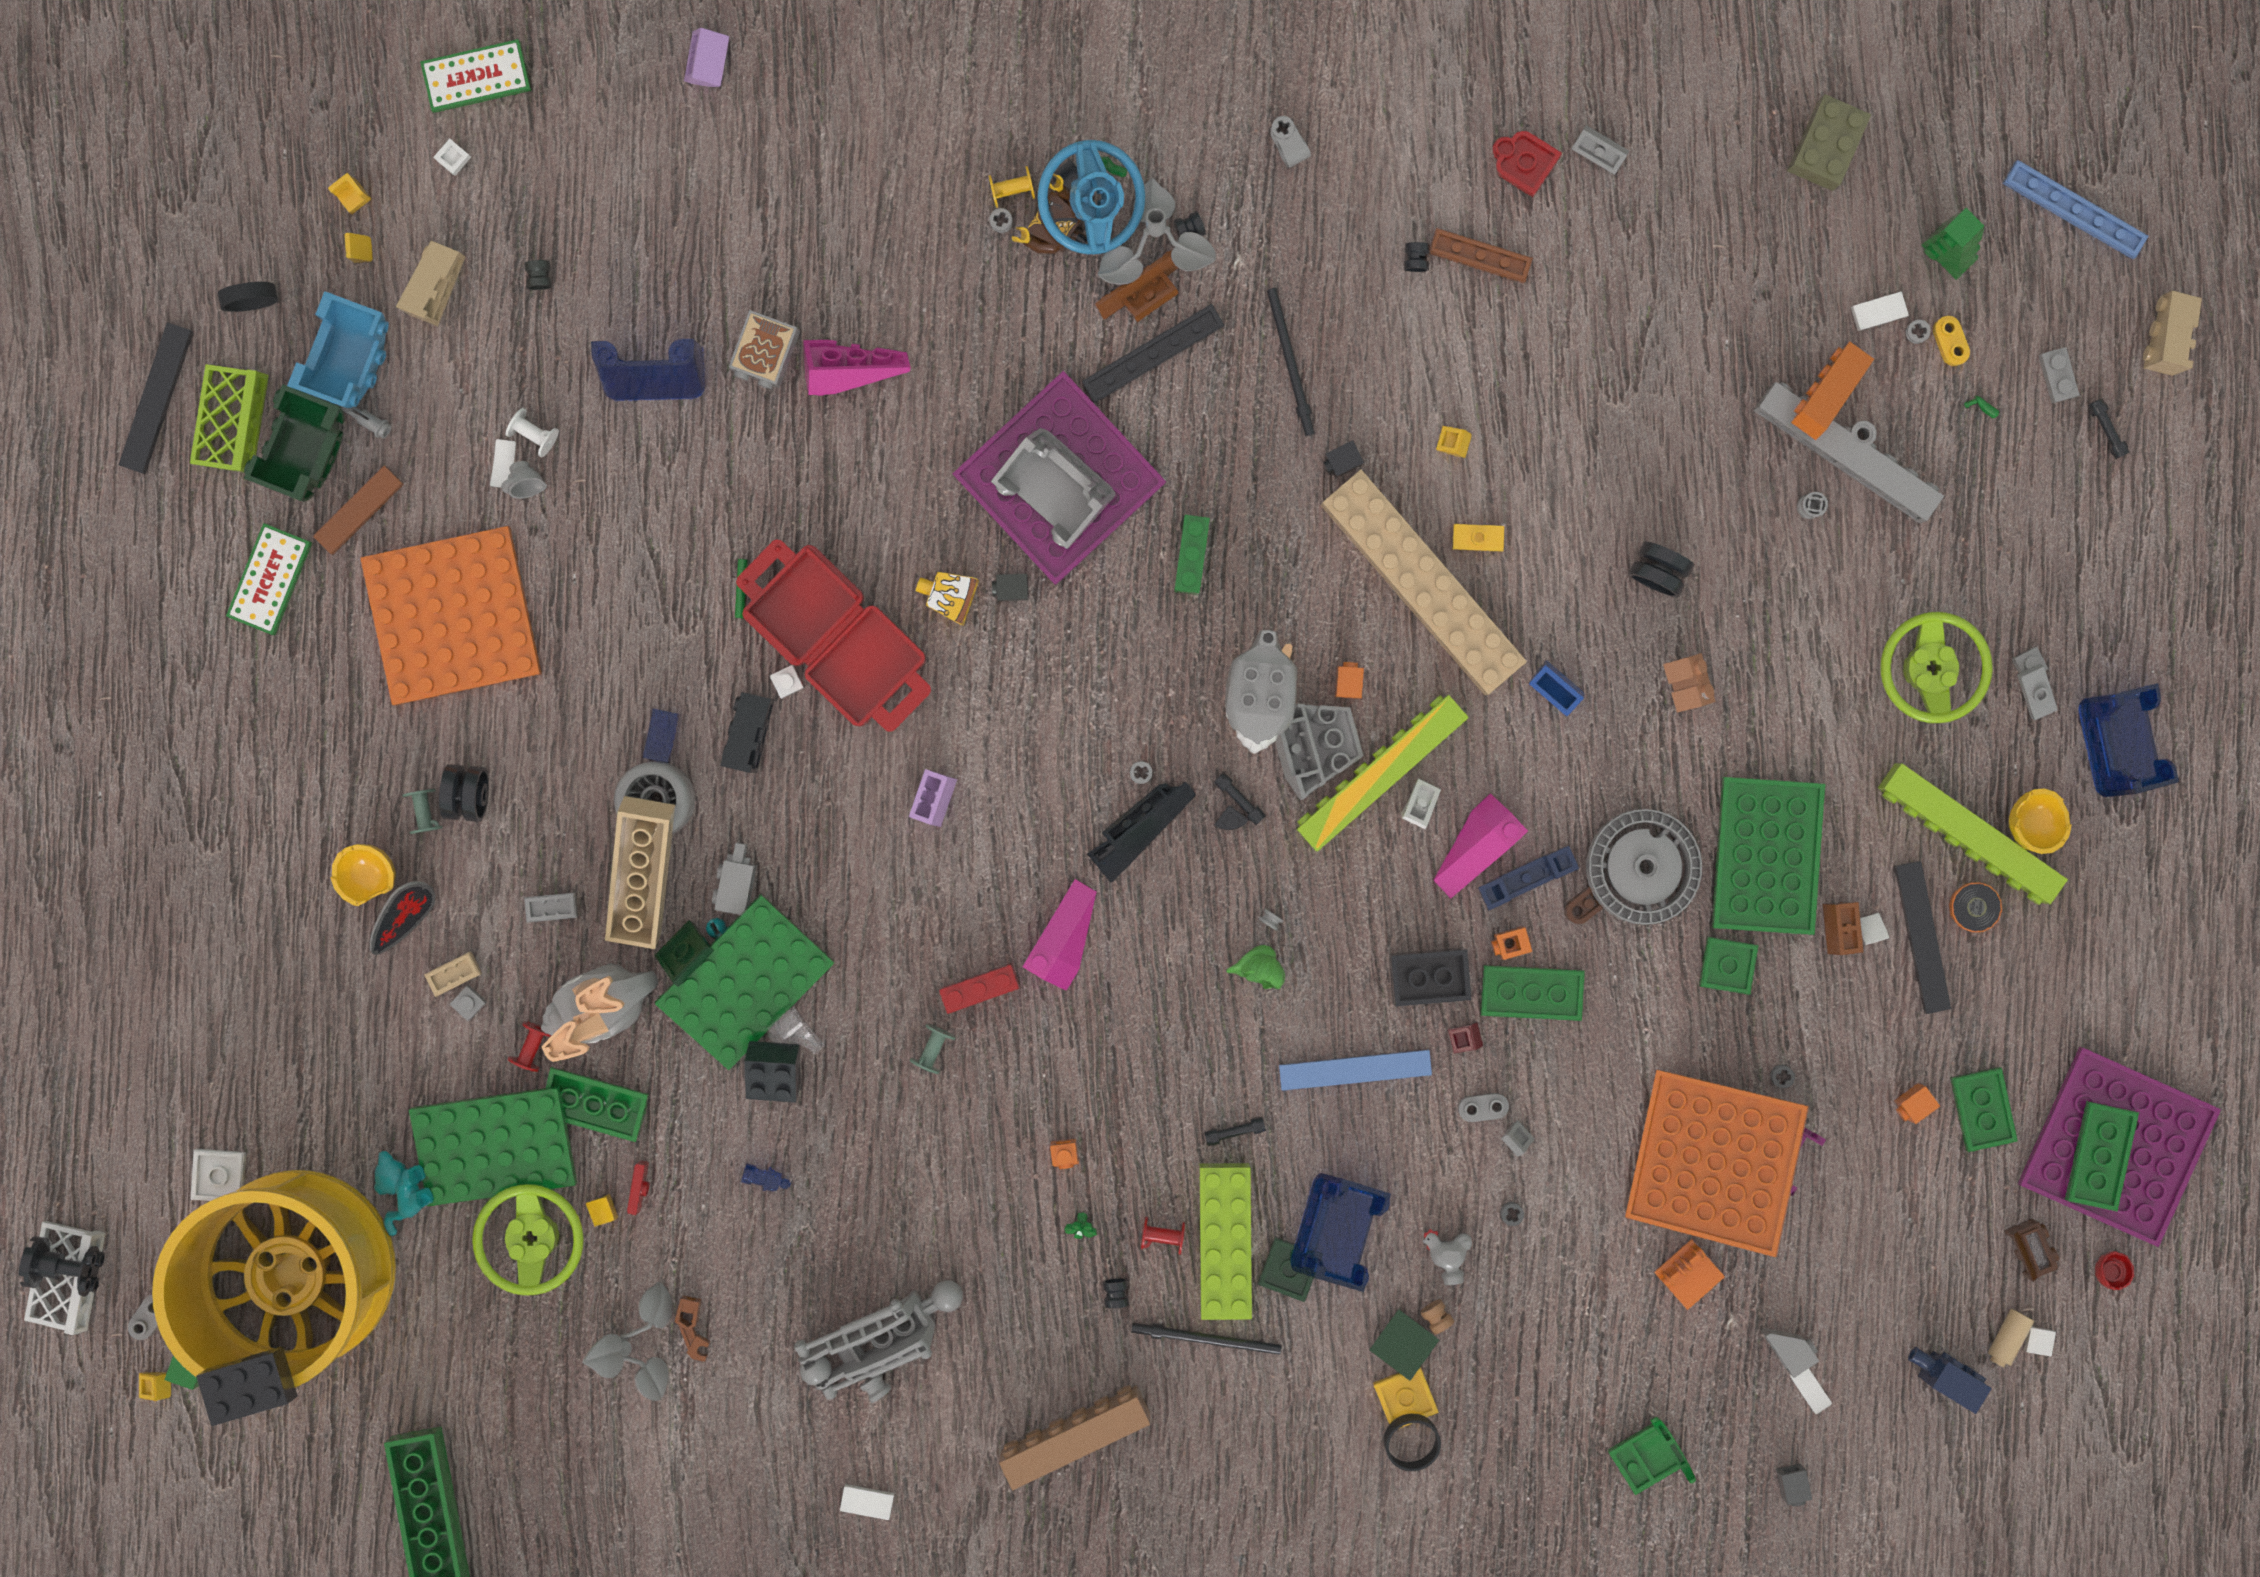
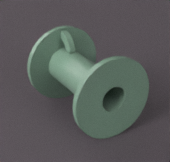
(422, 811)
(932, 1048)

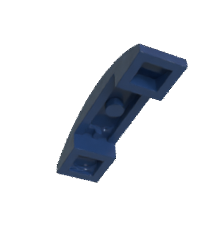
(1528, 877)

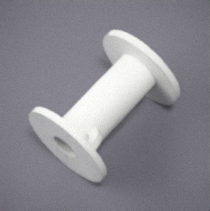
(544, 439)

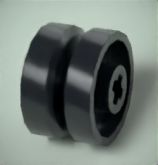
(1661, 569)
(464, 793)

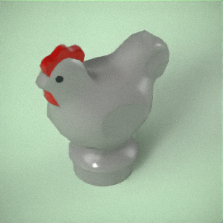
(1448, 1255)

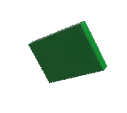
(1983, 1109)

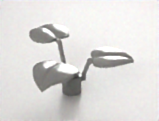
(1189, 254)
(611, 1351)

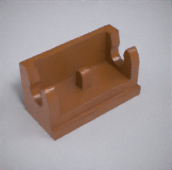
(1843, 928)

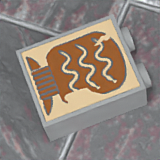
(764, 350)

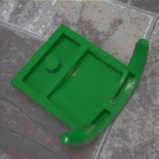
(1650, 1457)

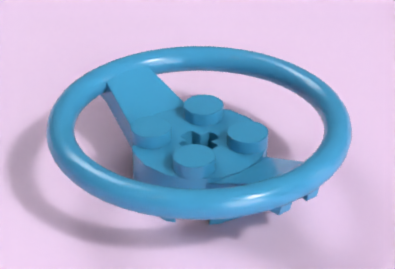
(1092, 178)

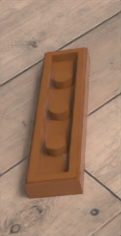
(1480, 255)
(358, 510)

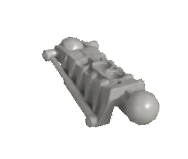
(897, 1347)

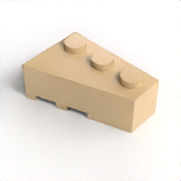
(431, 283)
(2172, 333)

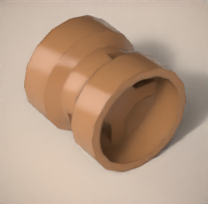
(1437, 1316)

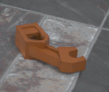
(692, 1340)

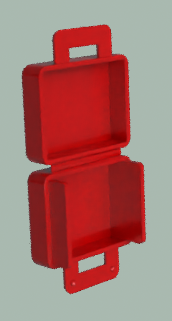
(818, 620)

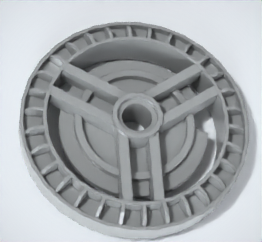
(1663, 870)

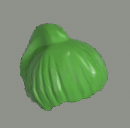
(1260, 967)

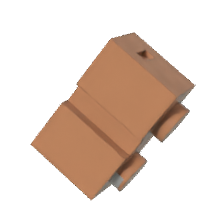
(1690, 682)

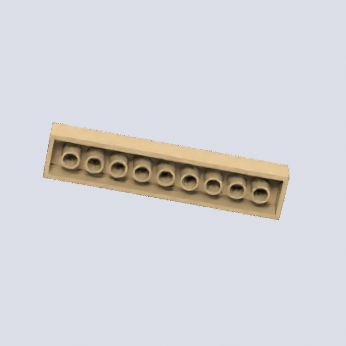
(1423, 583)

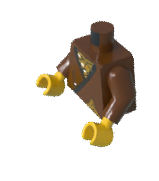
(1037, 236)

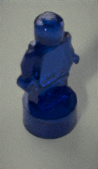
(768, 1179)

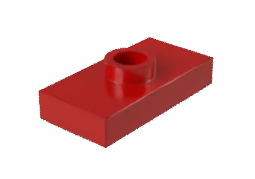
(638, 1187)

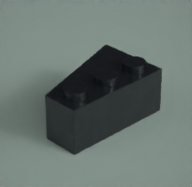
(747, 733)

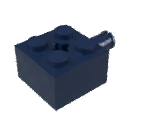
(1951, 1378)

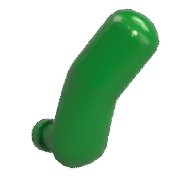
(1113, 168)
(1984, 406)

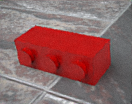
(979, 988)

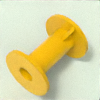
(1011, 186)

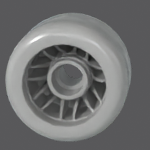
(661, 777)

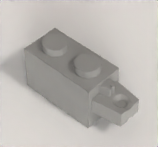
(735, 883)

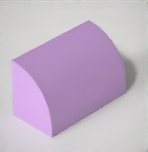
(706, 58)
(932, 798)

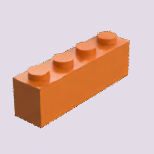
(1832, 390)

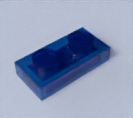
(660, 735)

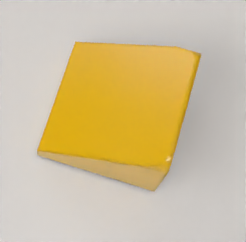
(358, 248)
(1454, 441)
(602, 1210)
(153, 1386)

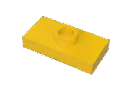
(1478, 537)

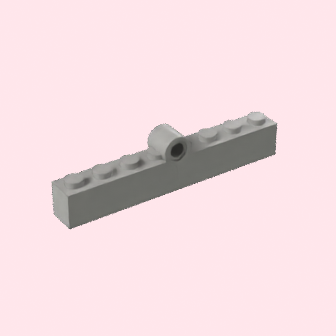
(1855, 456)

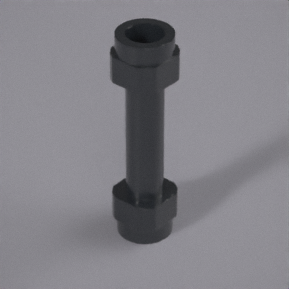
(2099, 409)
(1223, 782)
(1214, 1137)

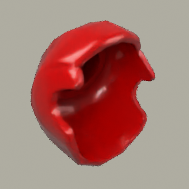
(2114, 1270)

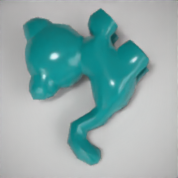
(395, 1178)

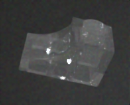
(794, 1030)

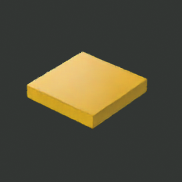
(1404, 1397)

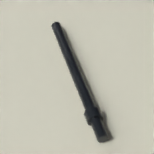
(1303, 409)
(1157, 1331)

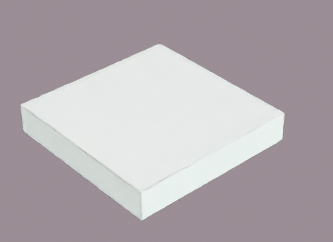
(216, 1173)

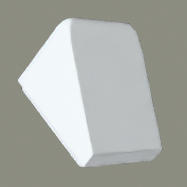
(1873, 929)

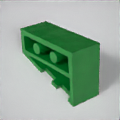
(1956, 243)

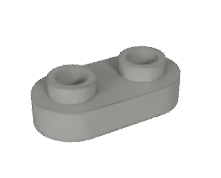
(1483, 1107)
(146, 1317)

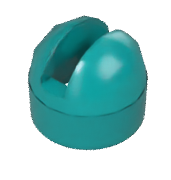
(720, 924)

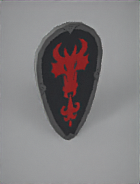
(401, 915)

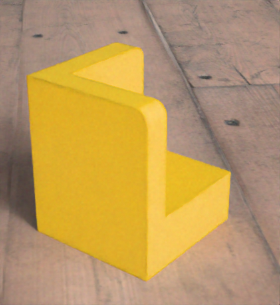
(350, 193)

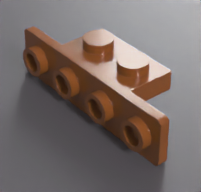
(1145, 293)

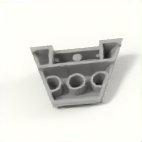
(1317, 746)

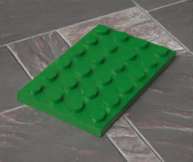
(1768, 855)
(746, 982)
(493, 1144)

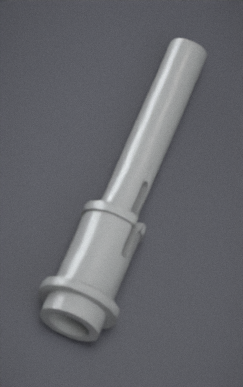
(374, 424)

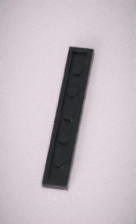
(1153, 353)
(156, 398)
(1922, 937)

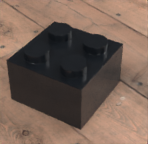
(772, 1071)

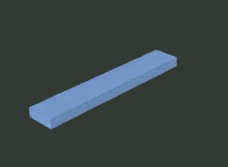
(2075, 209)
(1355, 1069)

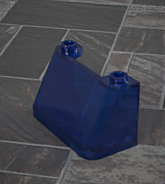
(651, 379)
(2123, 743)
(1337, 1230)

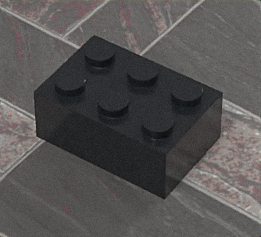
(1430, 976)
(247, 1386)

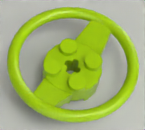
(1935, 687)
(529, 1255)

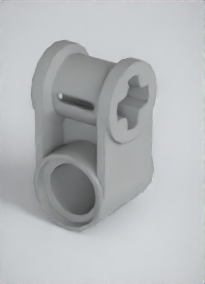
(1290, 146)

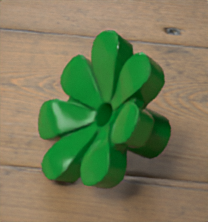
(1081, 1227)

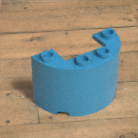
(343, 353)

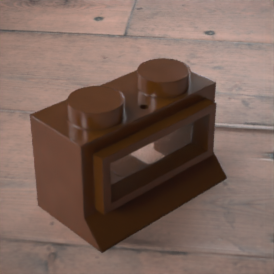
(2033, 1248)

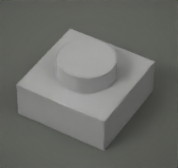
(2028, 660)
(468, 1003)
(1517, 1138)

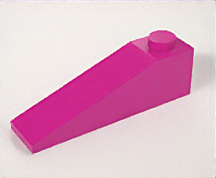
(842, 368)
(1483, 839)
(1062, 943)

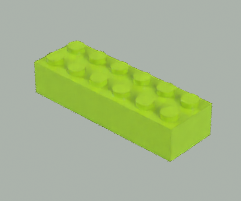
(1225, 1241)

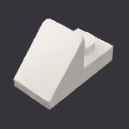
(1421, 804)

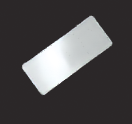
(503, 459)
(1812, 1391)

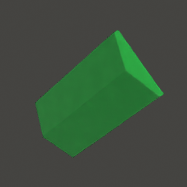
(600, 1104)

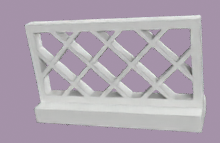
(80, 1307)

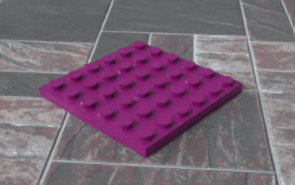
(1093, 438)
(2162, 1155)

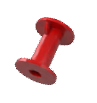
(529, 1047)
(1162, 1235)

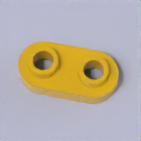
(1949, 341)

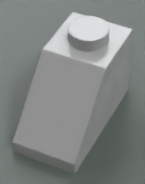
(1792, 1350)

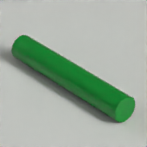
(740, 595)

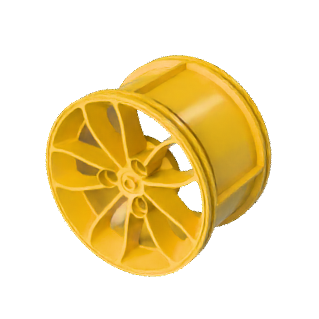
(193, 1316)

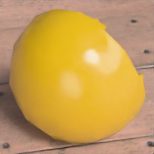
(2040, 821)
(362, 873)

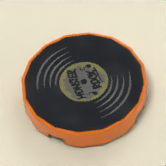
(1975, 907)

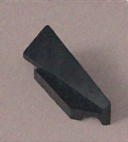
(1139, 827)

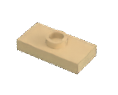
(453, 974)

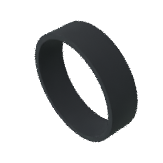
(247, 296)
(1414, 1465)

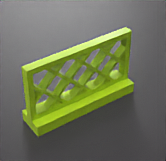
(249, 417)

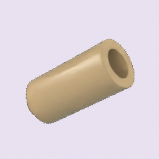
(2010, 1338)

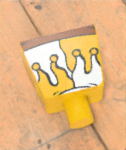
(949, 595)

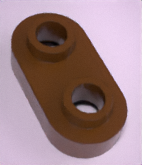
(1587, 904)

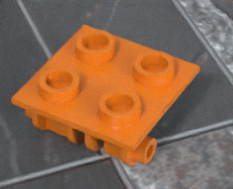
(1689, 1274)

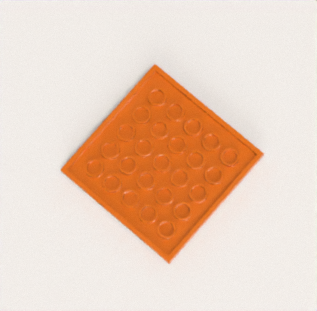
(450, 615)
(1717, 1162)

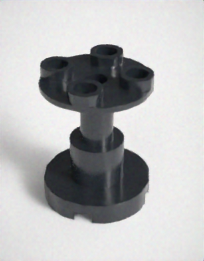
(40, 1262)

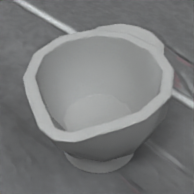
(523, 481)

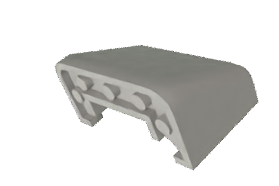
(1055, 485)

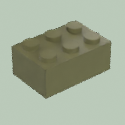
(1829, 142)

